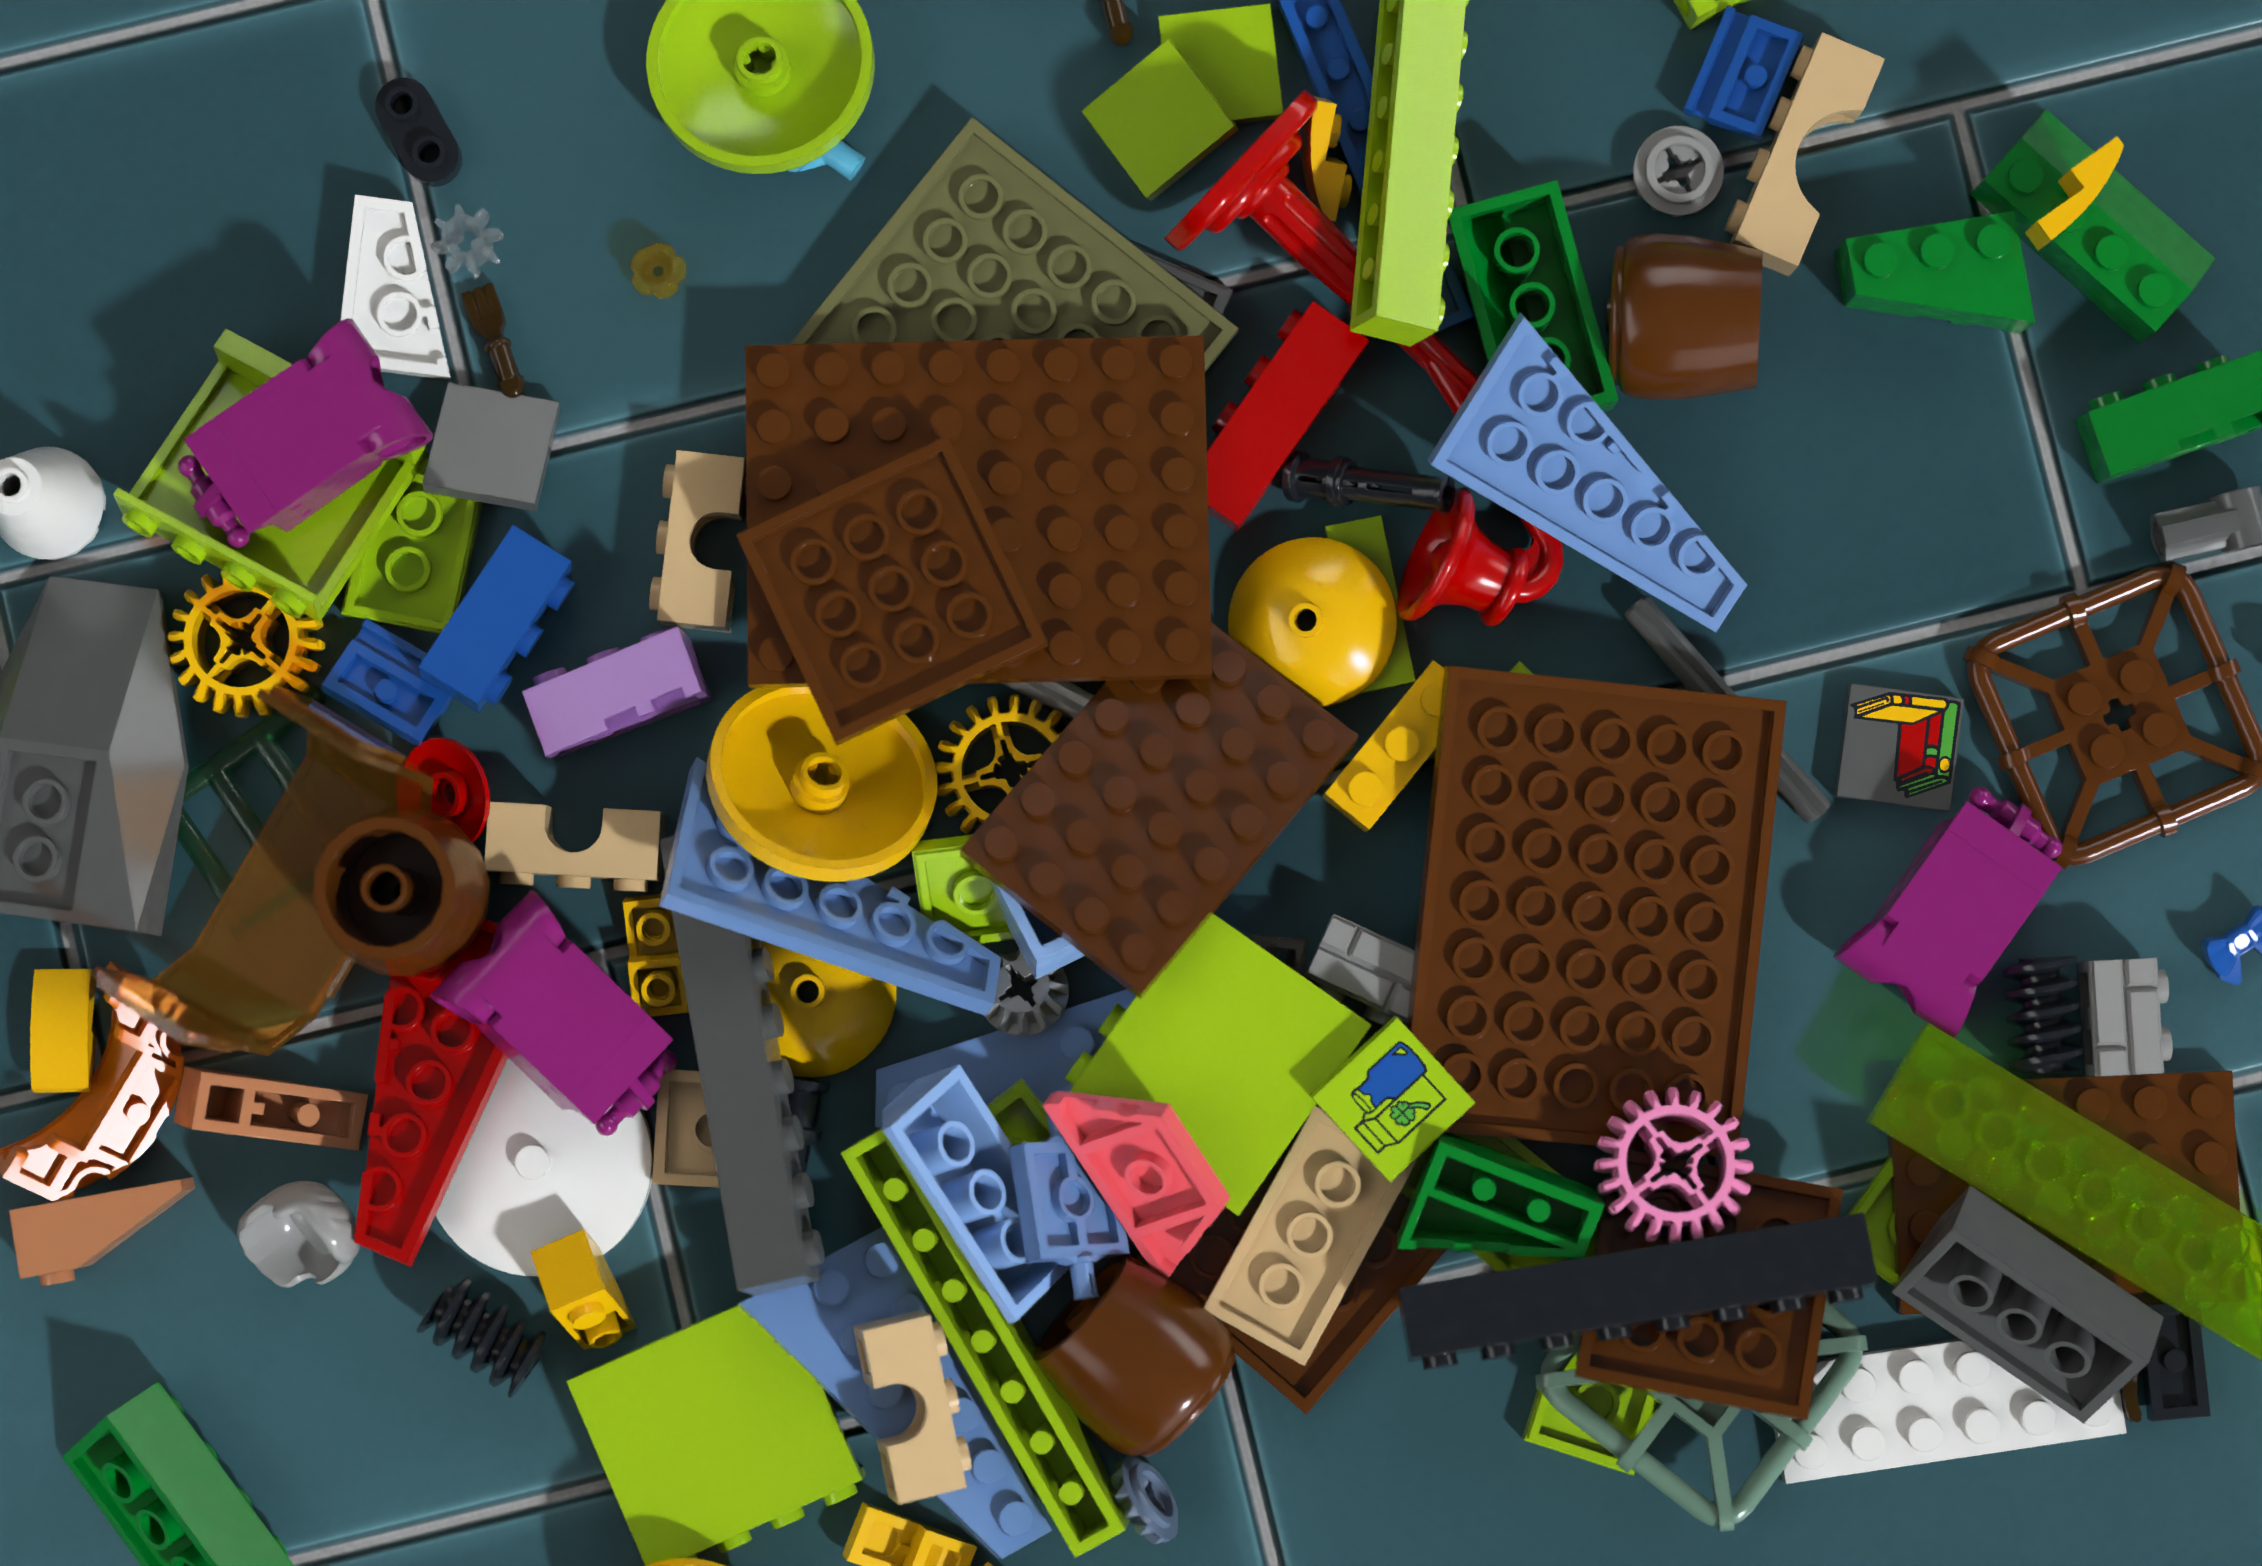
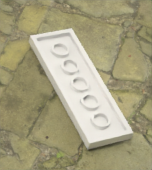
(1931, 1408)

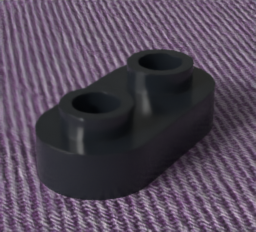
(417, 130)

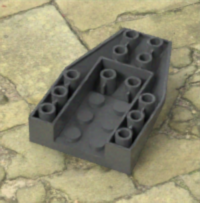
(91, 759)

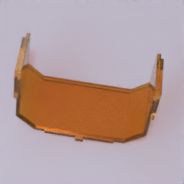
(263, 953)

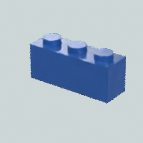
(498, 620)

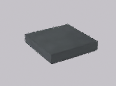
(491, 447)

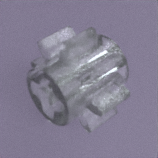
(453, 235)

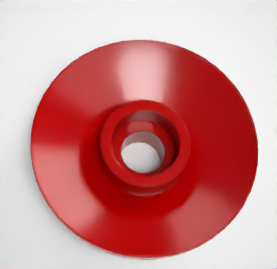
(458, 783)

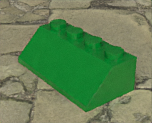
(2117, 251)
(1525, 260)
(168, 1489)

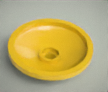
(1352, 610)
(836, 1027)

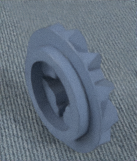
(1145, 1499)

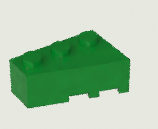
(1941, 271)
(2173, 416)
(1496, 1204)

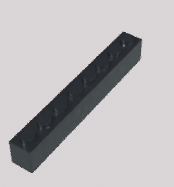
(1635, 1289)

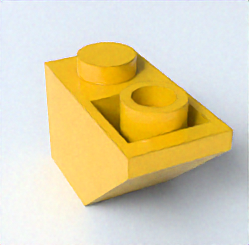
(582, 1291)

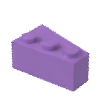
(616, 692)

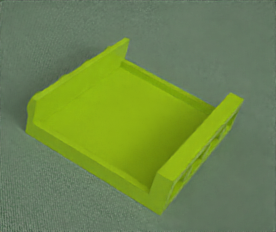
(295, 567)
(1231, 1050)
(713, 1436)

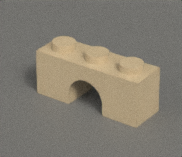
(700, 491)
(524, 845)
(927, 1455)

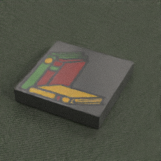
(1898, 747)

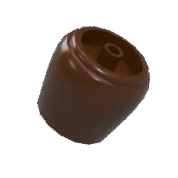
(1683, 317)
(401, 891)
(1136, 1357)

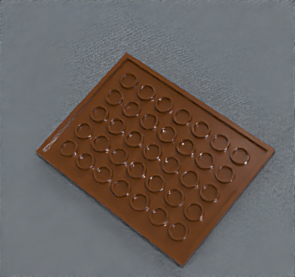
(1074, 451)
(1593, 899)

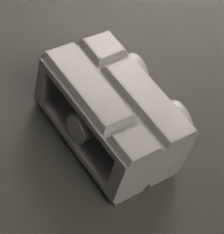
(1364, 969)
(2123, 1017)

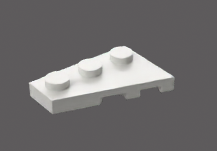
(390, 289)

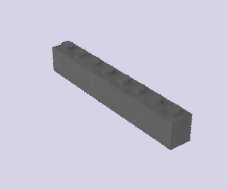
(748, 1105)

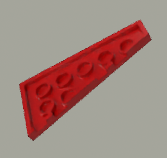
(428, 1099)

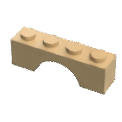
(1829, 90)

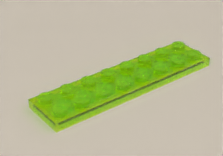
(2078, 1184)

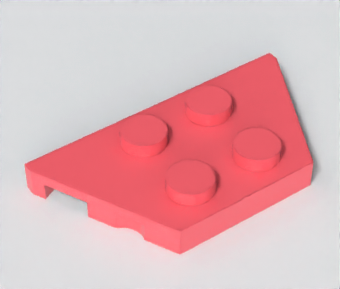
(1143, 1170)

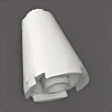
(49, 502)

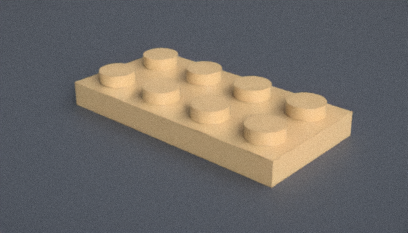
(1305, 1240)

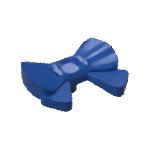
(2225, 951)

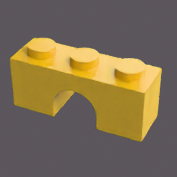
(1391, 753)

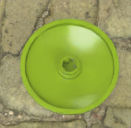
(760, 78)

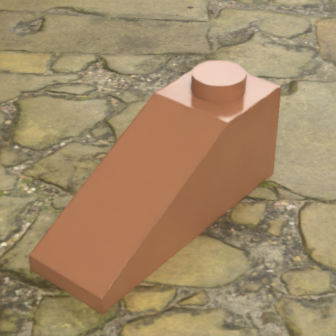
(269, 1108)
(81, 1230)

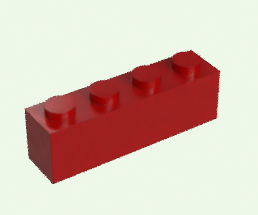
(1277, 410)

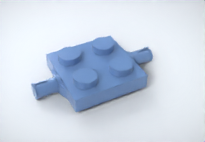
(1063, 1211)

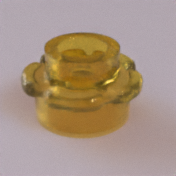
(650, 257)

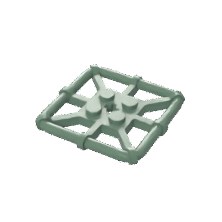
(1709, 1422)

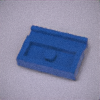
(1744, 74)
(383, 683)

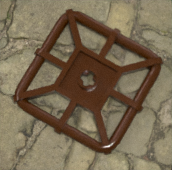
(2133, 680)

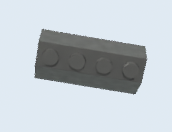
(2029, 1305)

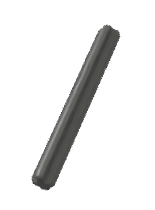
(1700, 677)

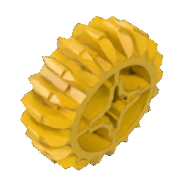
(208, 611)
(998, 725)

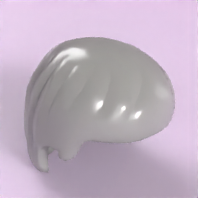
(299, 1234)

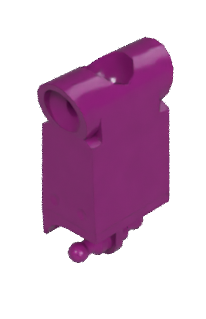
(300, 439)
(1956, 908)
(561, 1019)

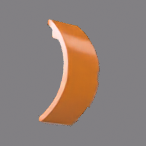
(111, 1123)

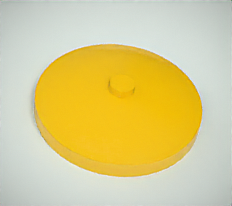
(814, 803)

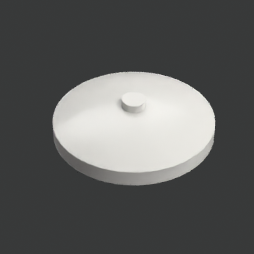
(542, 1176)

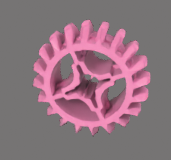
(1659, 1143)

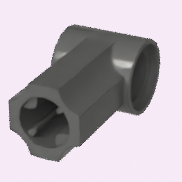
(2224, 523)

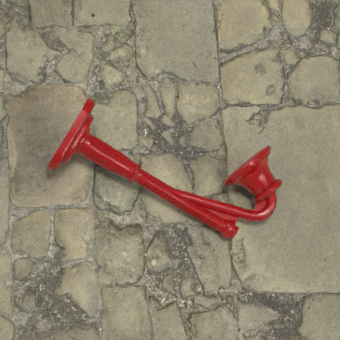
(1452, 556)

